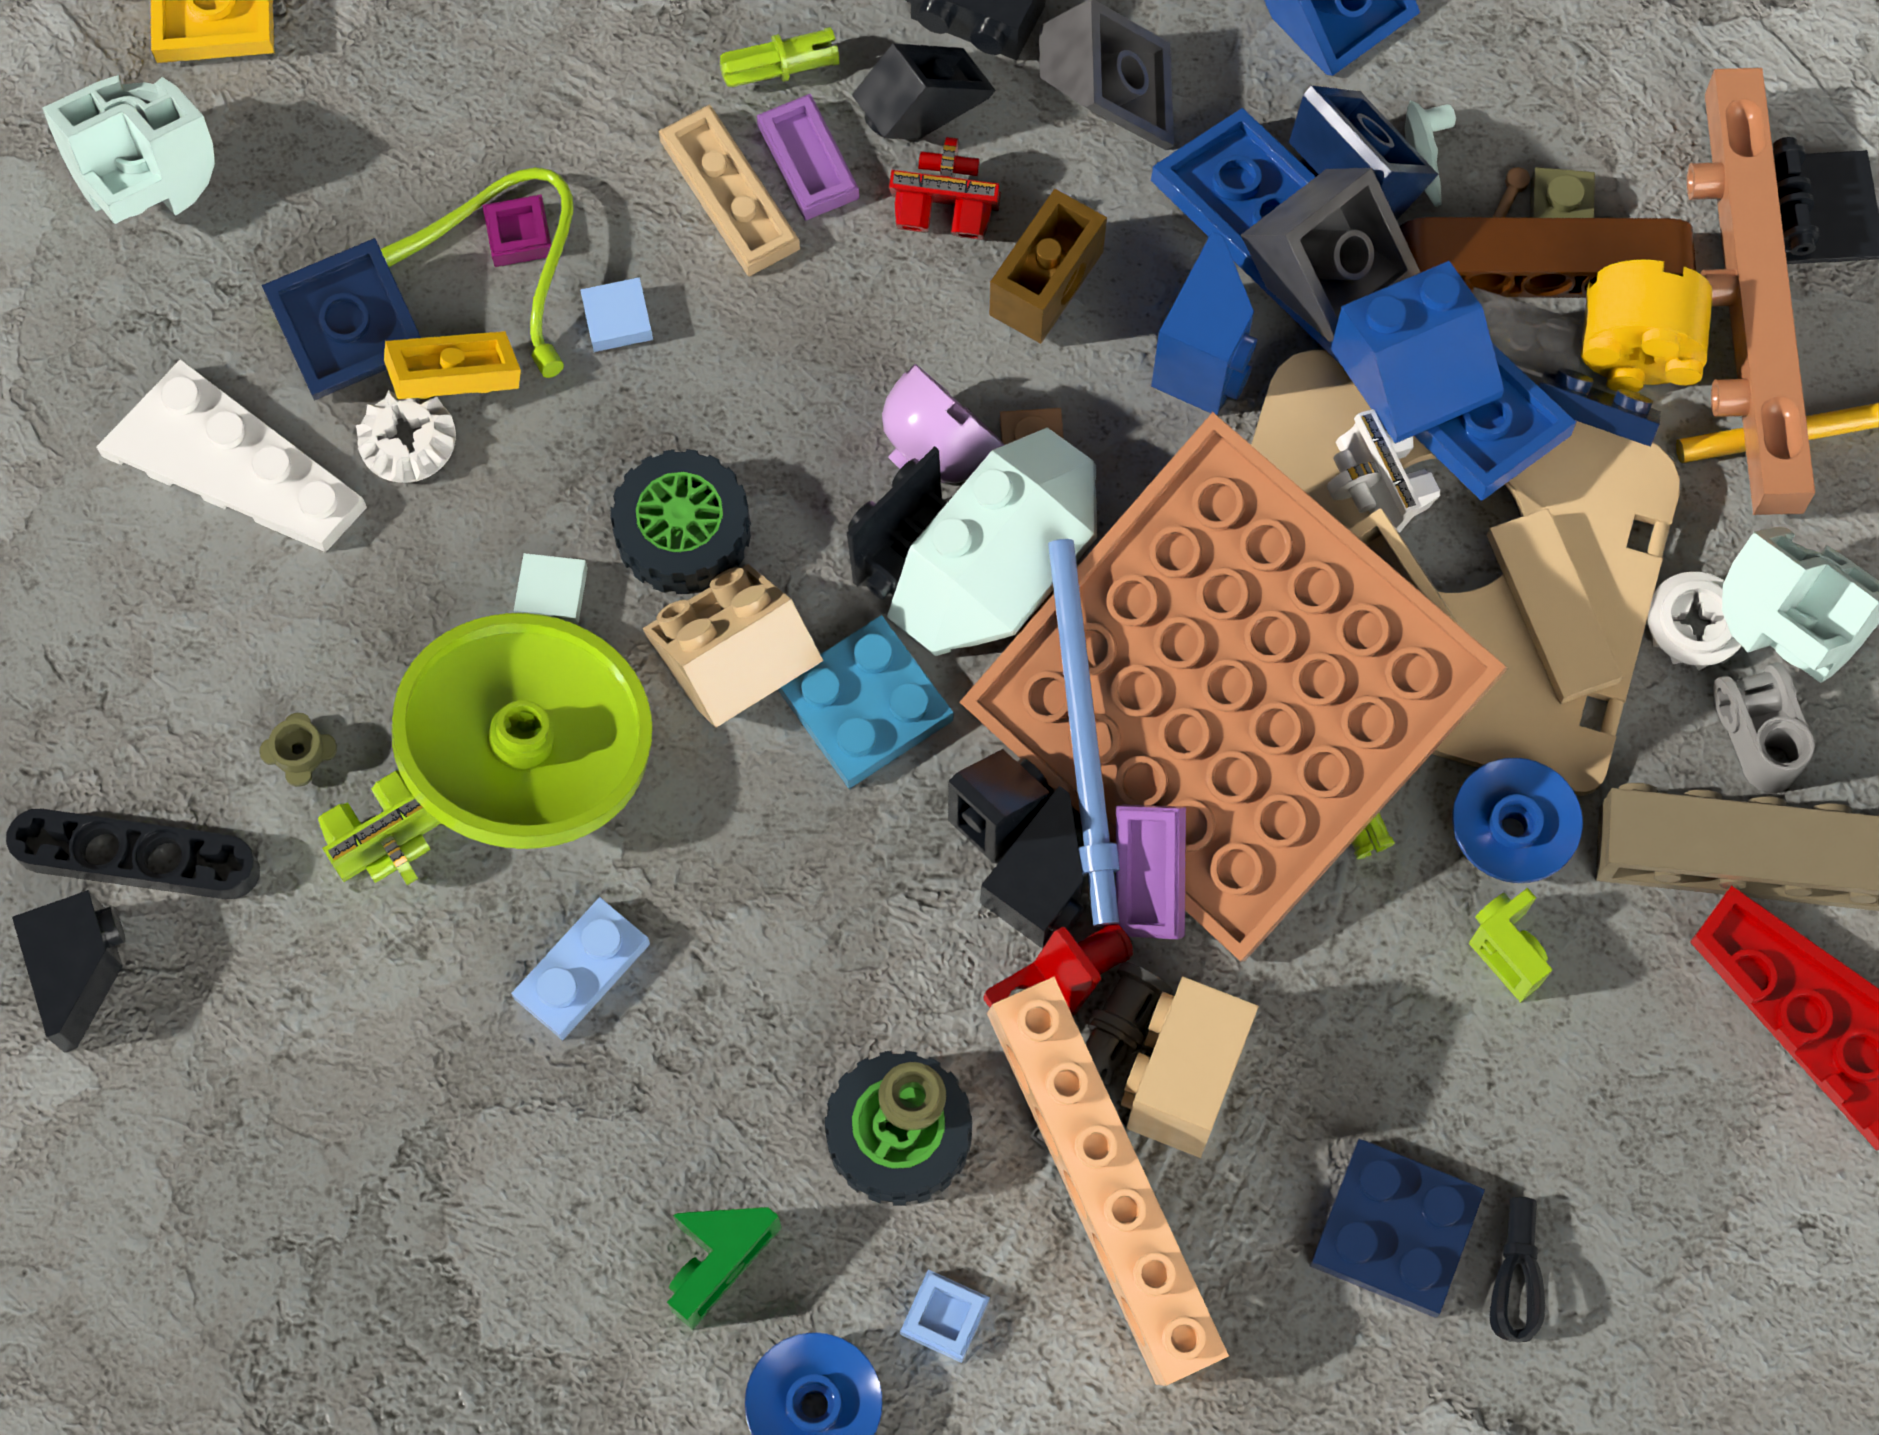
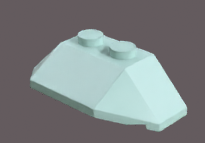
(987, 551)

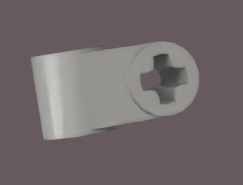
(1762, 714)

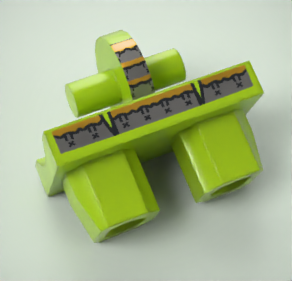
(384, 841)

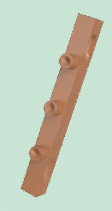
(1756, 291)

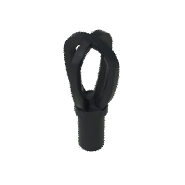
(1522, 1250)

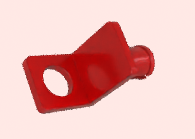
(1072, 964)

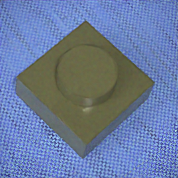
(1562, 193)

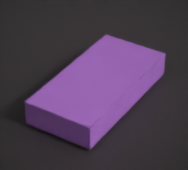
(808, 157)
(1151, 870)

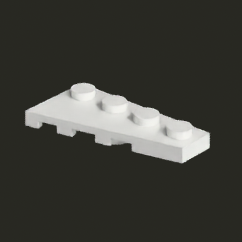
(216, 448)

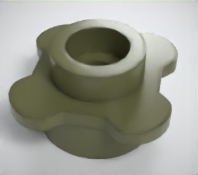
(285, 736)

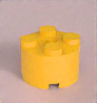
(1646, 325)

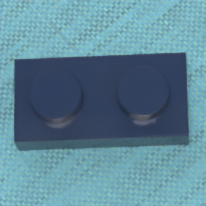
(1621, 414)

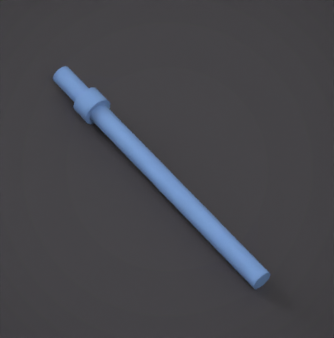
(1098, 855)

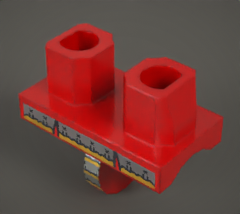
(918, 191)

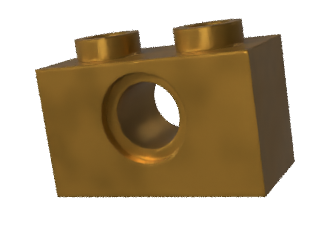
(1047, 266)

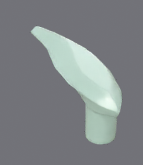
(1419, 133)

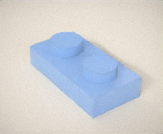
(581, 968)

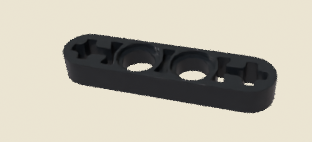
(131, 861)

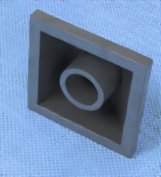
(1111, 69)

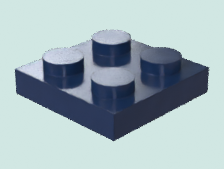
(340, 317)
(1397, 1228)

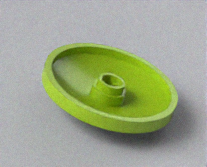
(521, 730)

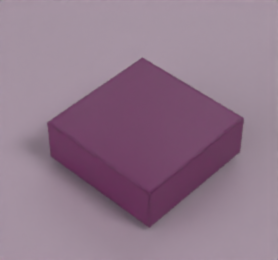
(517, 230)

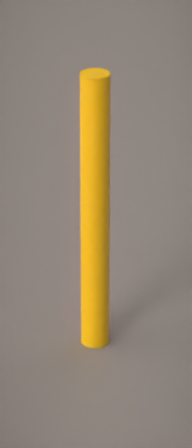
(1818, 426)

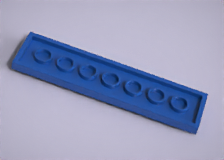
(1242, 174)

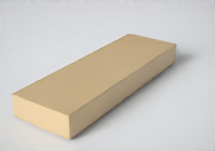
(729, 190)
(1554, 605)

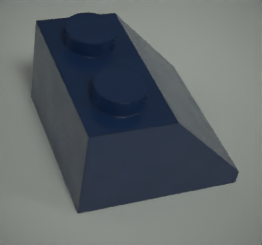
(1347, 132)

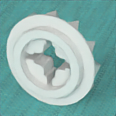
(390, 457)
(1673, 602)

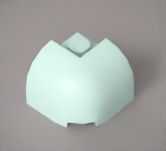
(133, 146)
(1799, 602)

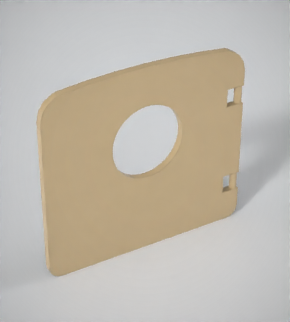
(1594, 493)

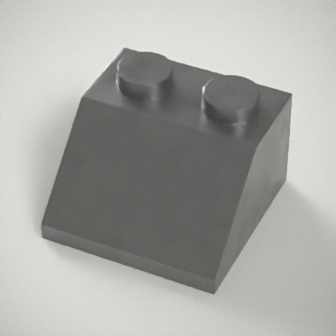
(1330, 246)

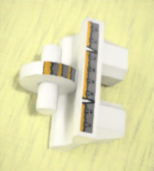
(1375, 475)

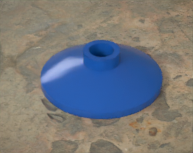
(1532, 796)
(809, 1366)

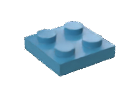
(866, 702)

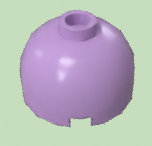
(925, 415)

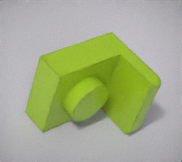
(1511, 954)

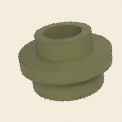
(912, 1075)

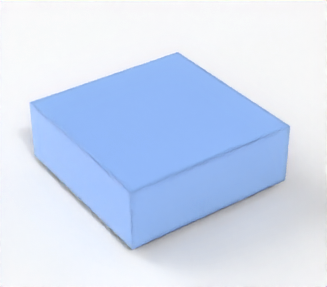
(616, 314)
(944, 1316)

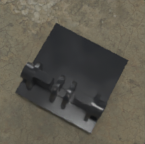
(1826, 204)
(881, 529)

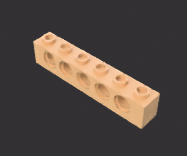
(1106, 1183)

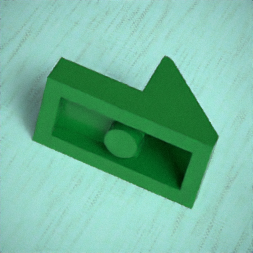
(732, 1241)

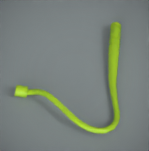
(544, 353)

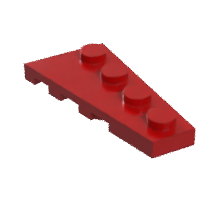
(1804, 999)

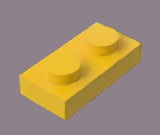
(451, 365)

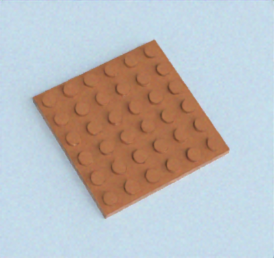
(1244, 673)

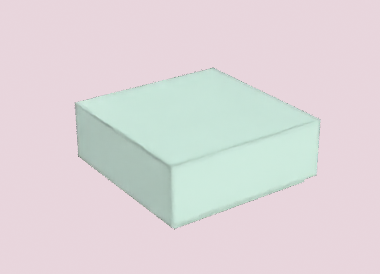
(551, 587)

